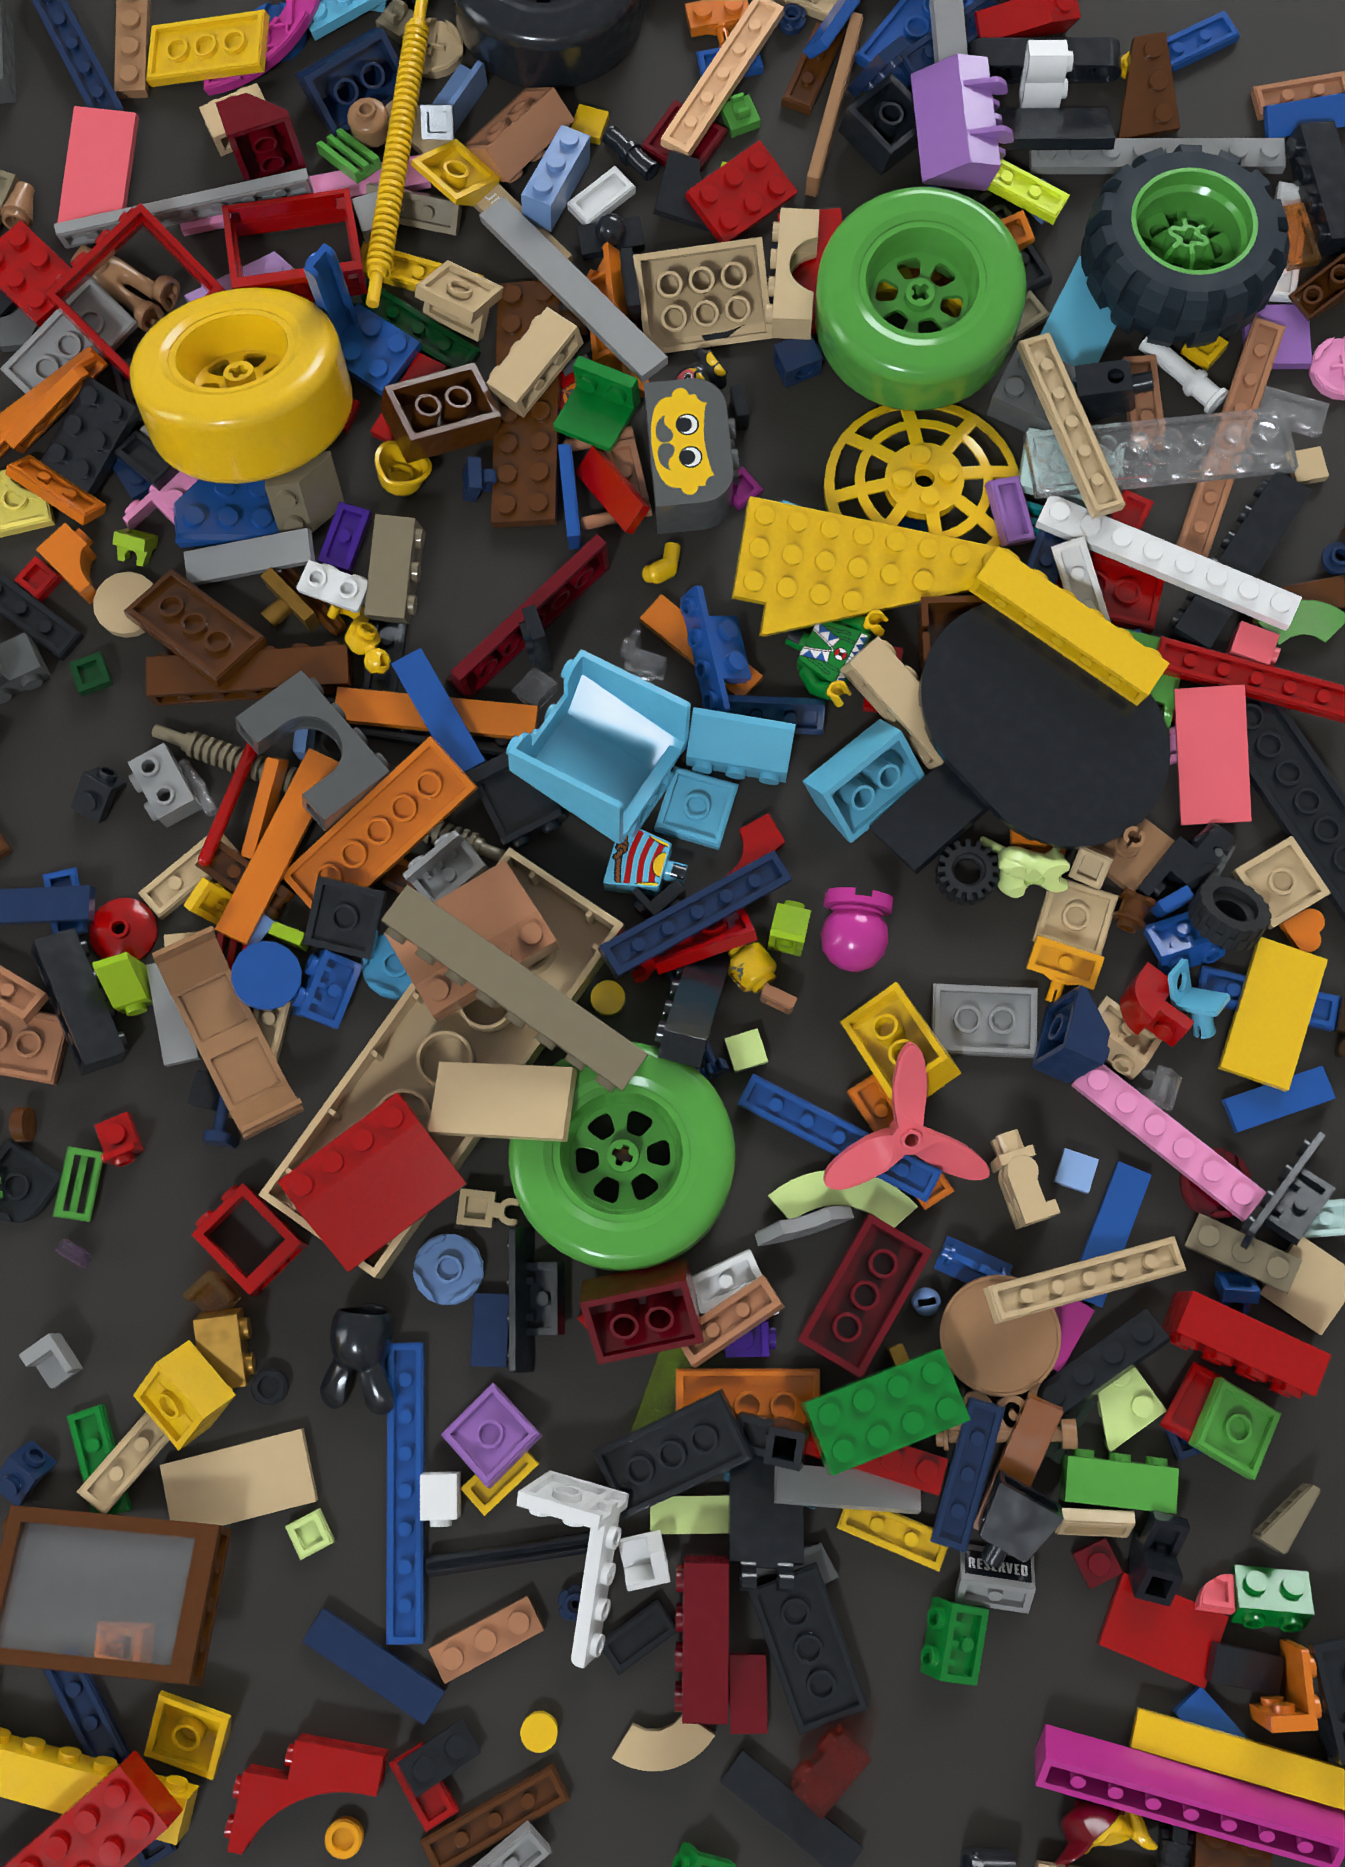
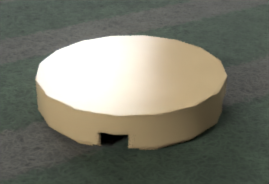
(114, 597)

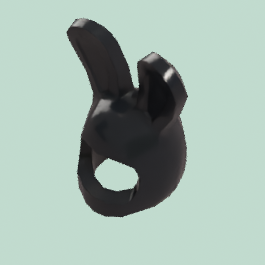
(361, 1343)

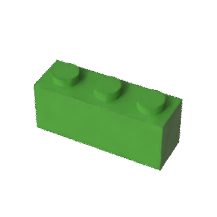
(1119, 1481)

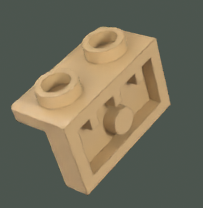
(1127, 1050)

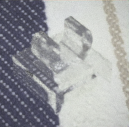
(1164, 1087)

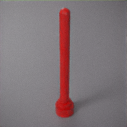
(227, 806)

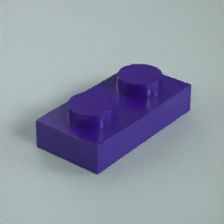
(345, 537)

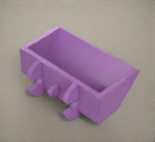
(959, 122)

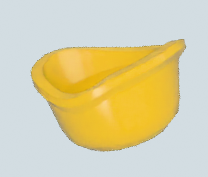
(397, 475)

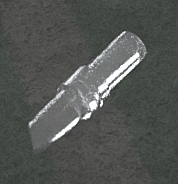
(198, 788)

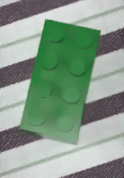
(885, 1411)

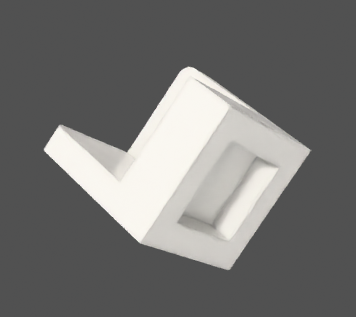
(644, 1560)

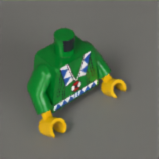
(829, 650)

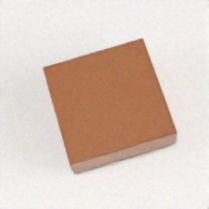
(778, 999)

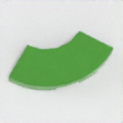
(1311, 618)

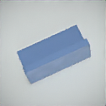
(463, 90)

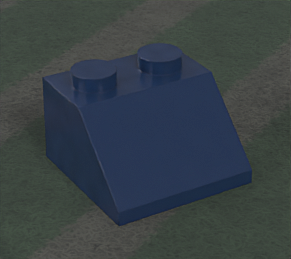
(1071, 1037)

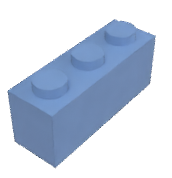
(556, 178)

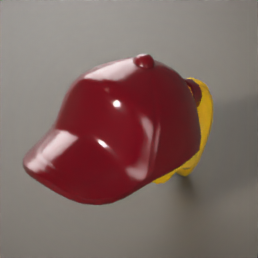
(1099, 1825)

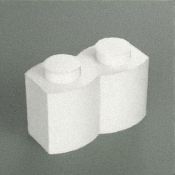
(1044, 74)

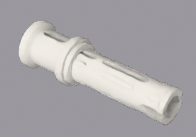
(1194, 381)

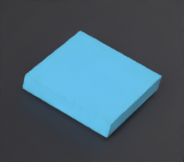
(696, 808)

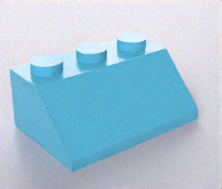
(739, 746)
(864, 779)

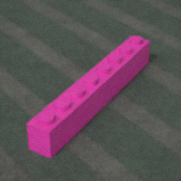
(1189, 1797)

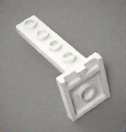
(592, 1506)

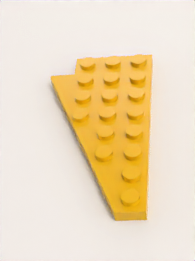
(835, 567)

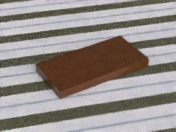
(195, 627)

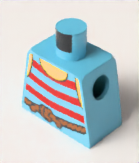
(642, 863)

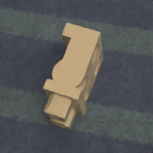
(1019, 1180)

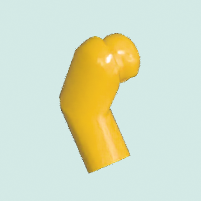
(663, 568)

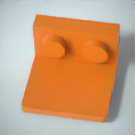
(1301, 1704)

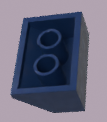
(352, 72)

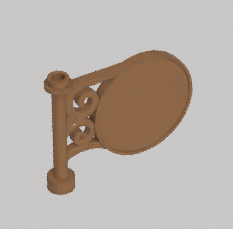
(999, 1357)

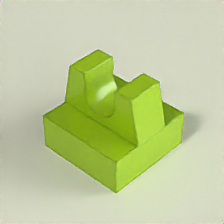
(137, 541)

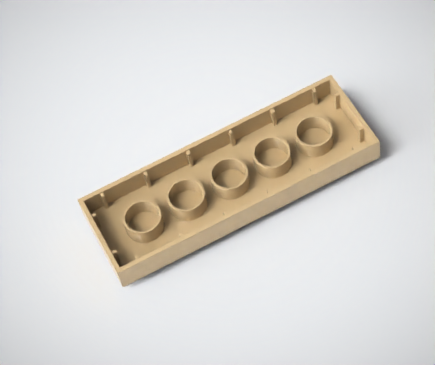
(411, 1043)

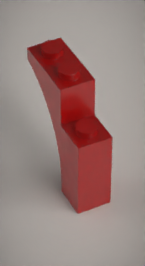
(316, 1768)

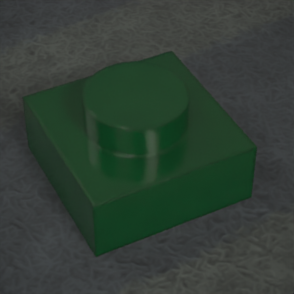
(91, 674)

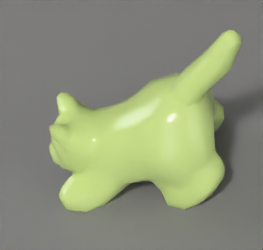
(1025, 867)

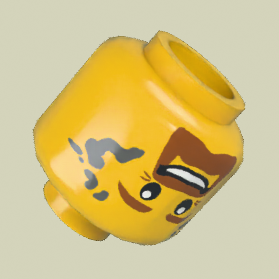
(751, 967)

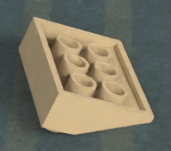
(703, 293)

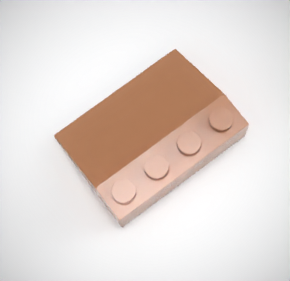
(497, 911)

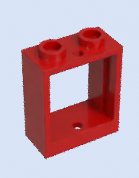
(274, 1263)

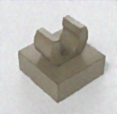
(394, 19)

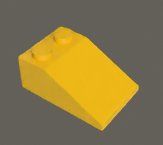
(882, 1030)

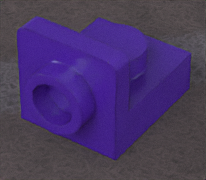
(754, 1343)

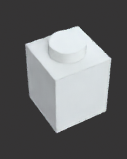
(440, 1497)

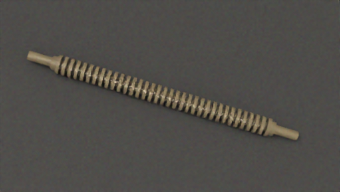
(227, 757)

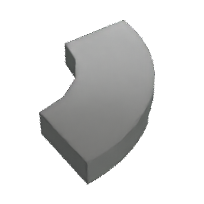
(804, 1225)

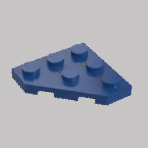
(224, 512)

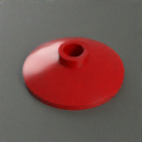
(139, 931)

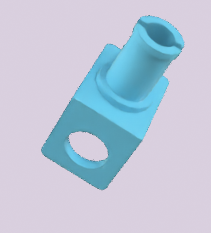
(1201, 1003)

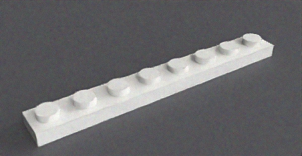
(1170, 563)

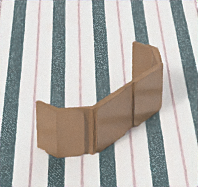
(226, 1034)

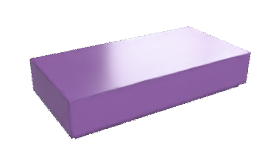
(1010, 511)

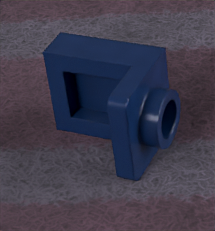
(23, 1472)

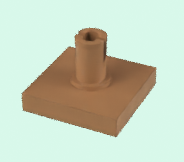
(1135, 853)

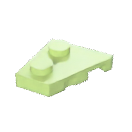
(1127, 1408)

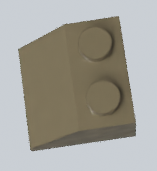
(305, 495)

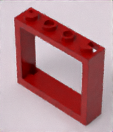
(288, 214)
(106, 246)

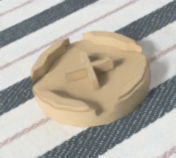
(443, 50)

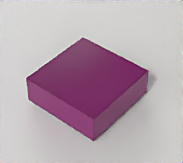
(746, 487)

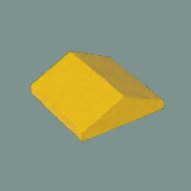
(457, 173)
(188, 1735)

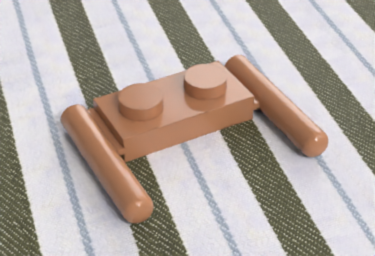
(627, 460)

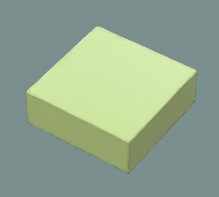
(746, 1050)
(310, 1534)

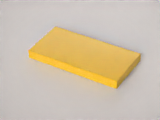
(208, 48)
(1273, 1014)

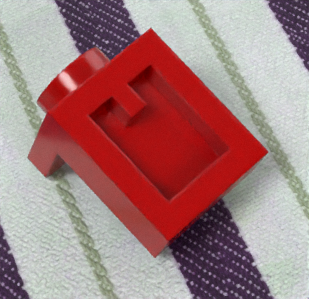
(119, 1140)

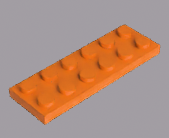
(385, 822)

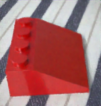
(372, 1182)

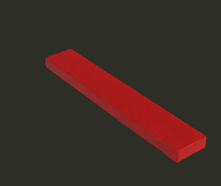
(1260, 680)

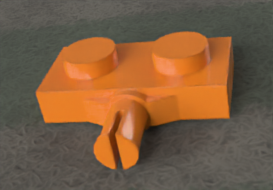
(714, 17)

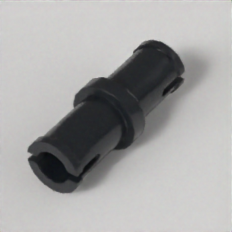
(630, 153)

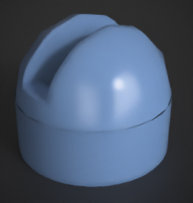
(925, 1293)

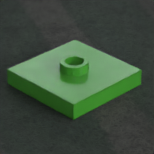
(1235, 1428)

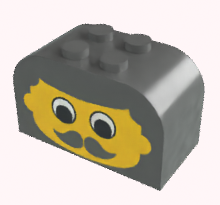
(690, 454)

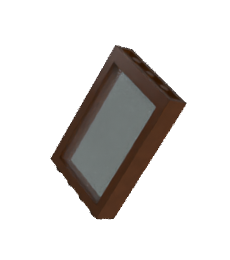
(109, 1593)

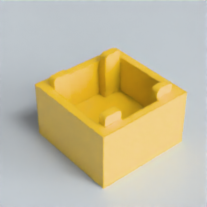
(184, 1394)

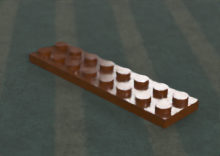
(527, 446)

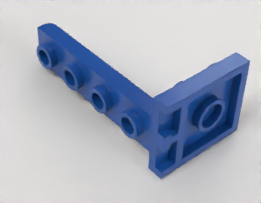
(371, 346)

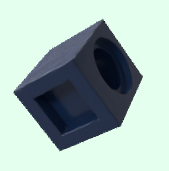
(797, 360)

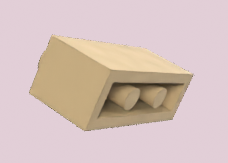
(534, 361)

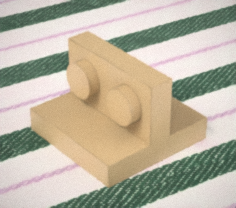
(458, 299)

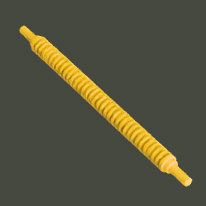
(397, 153)

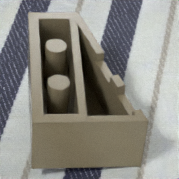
(394, 569)

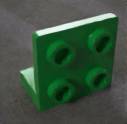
(598, 405)

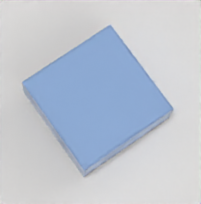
(1075, 1170)

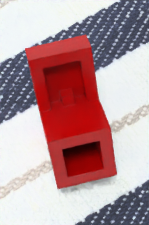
(1145, 1007)

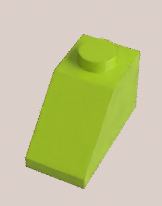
(789, 928)
(125, 983)

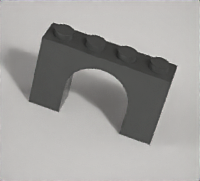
(299, 706)

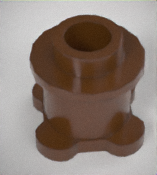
(1133, 911)

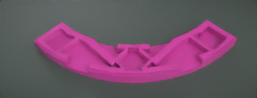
(282, 37)

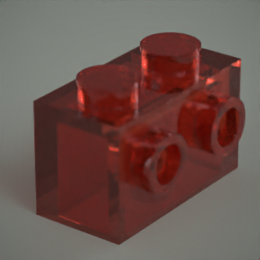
(830, 1770)

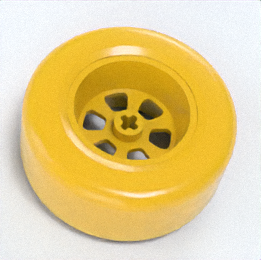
(242, 385)

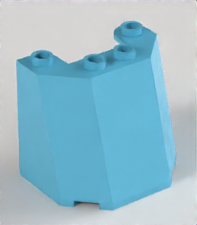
(604, 746)

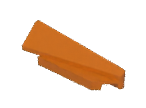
(610, 282)
(40, 407)

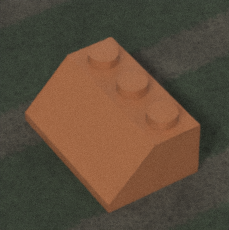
(520, 132)

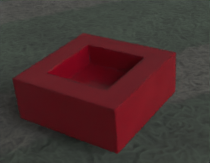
(1096, 1562)

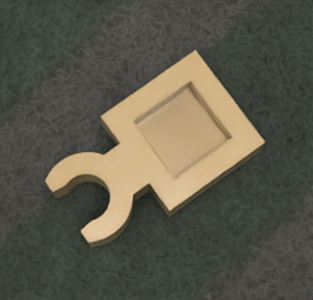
(480, 1208)

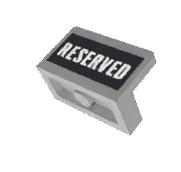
(1000, 1588)

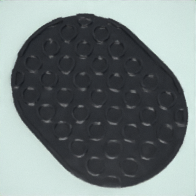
(1040, 734)

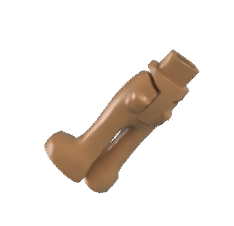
(118, 273)

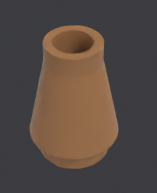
(19, 206)

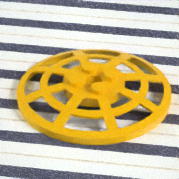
(921, 460)

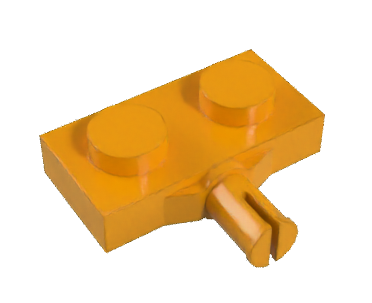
(1064, 965)

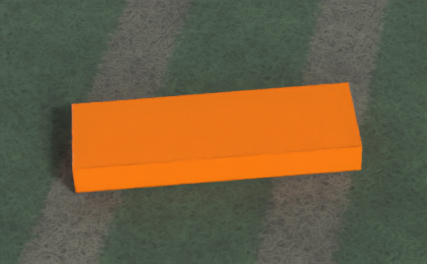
(55, 489)
(265, 802)

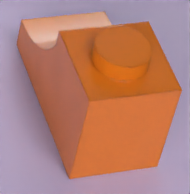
(71, 558)

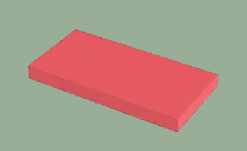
(98, 162)
(1212, 755)

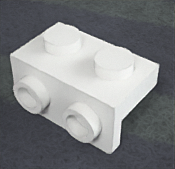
(333, 586)

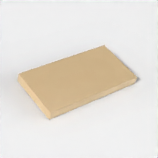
(503, 1101)
(241, 1481)

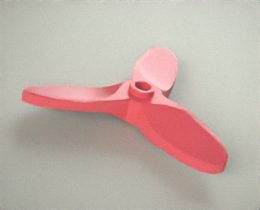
(905, 1135)

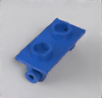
(967, 1262)

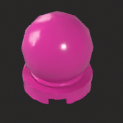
(855, 932)

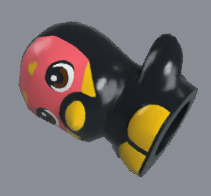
(706, 368)

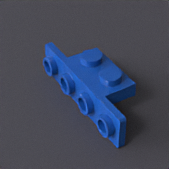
(715, 649)

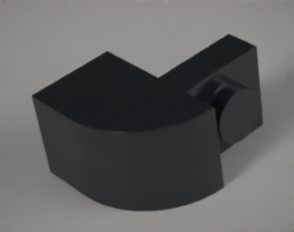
(777, 1440)
(1153, 1558)

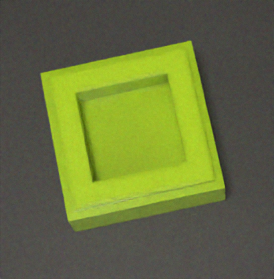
(288, 935)

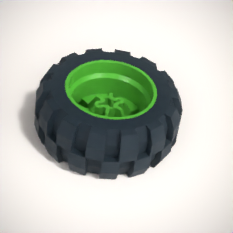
(1221, 278)

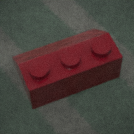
(260, 136)
(641, 1311)

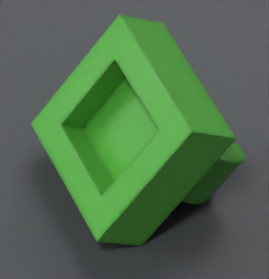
(740, 115)

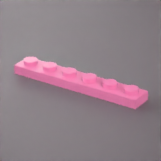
(1171, 1141)

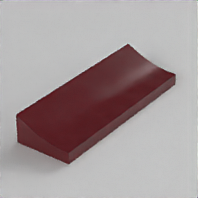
(550, 602)

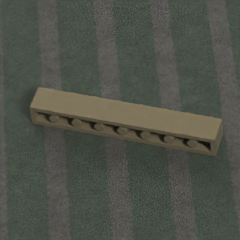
(514, 988)

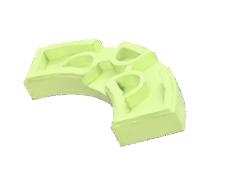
(872, 1197)

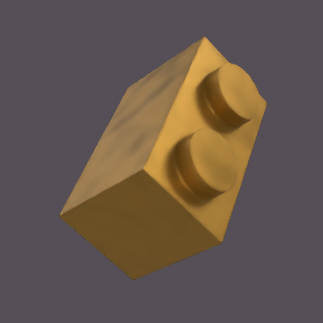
(223, 1342)

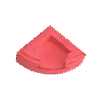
(1217, 1595)

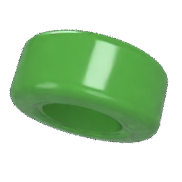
(934, 233)
(631, 1231)

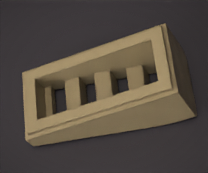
(1286, 1520)

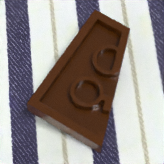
(1149, 92)

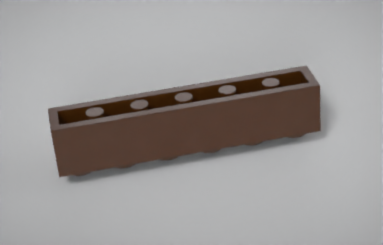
(177, 683)

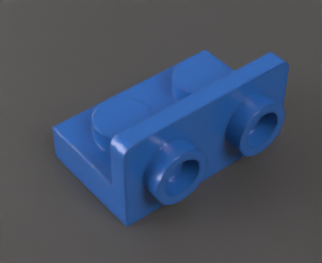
(1177, 939)
(326, 988)

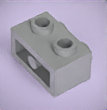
(164, 786)

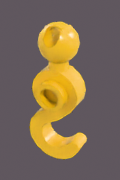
(363, 639)

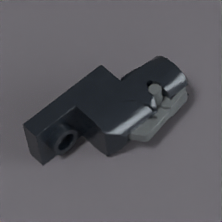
(1190, 861)

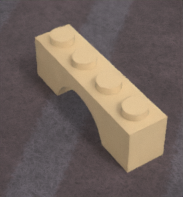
(792, 303)

